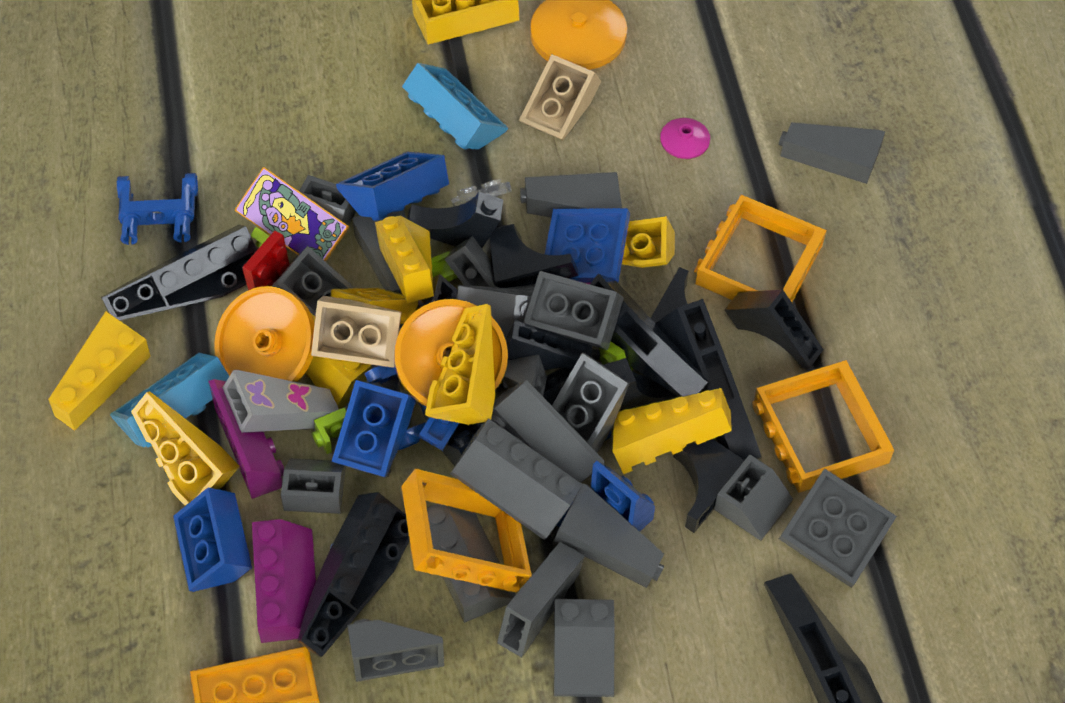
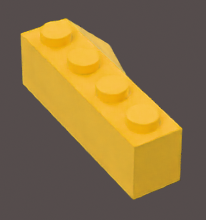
(407, 255)
(337, 376)

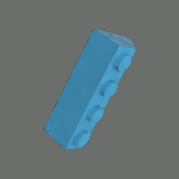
(453, 106)
(182, 389)

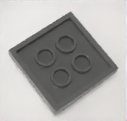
(837, 528)

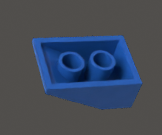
(373, 428)
(622, 496)

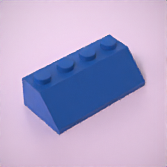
(395, 184)

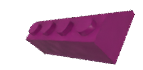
(251, 449)
(282, 577)

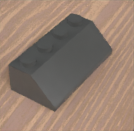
(538, 425)
(516, 479)
(462, 534)

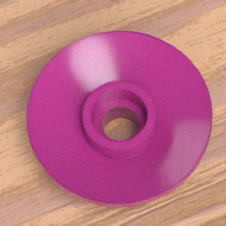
(685, 145)

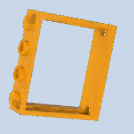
(768, 218)
(858, 404)
(456, 494)

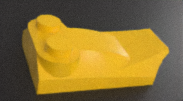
(378, 297)

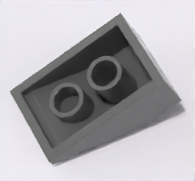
(310, 279)
(505, 303)
(574, 309)
(591, 400)
(584, 648)
(391, 649)

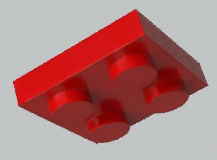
(267, 262)

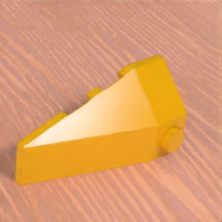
(649, 243)
(467, 381)
(183, 450)

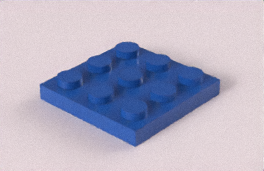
(592, 238)

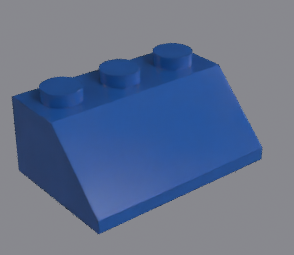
(212, 540)

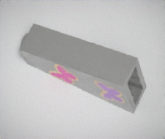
(275, 403)

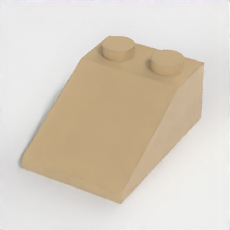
(560, 97)
(355, 331)

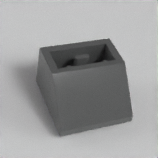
(328, 197)
(313, 486)
(753, 498)

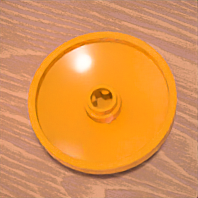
(579, 31)
(266, 334)
(428, 338)

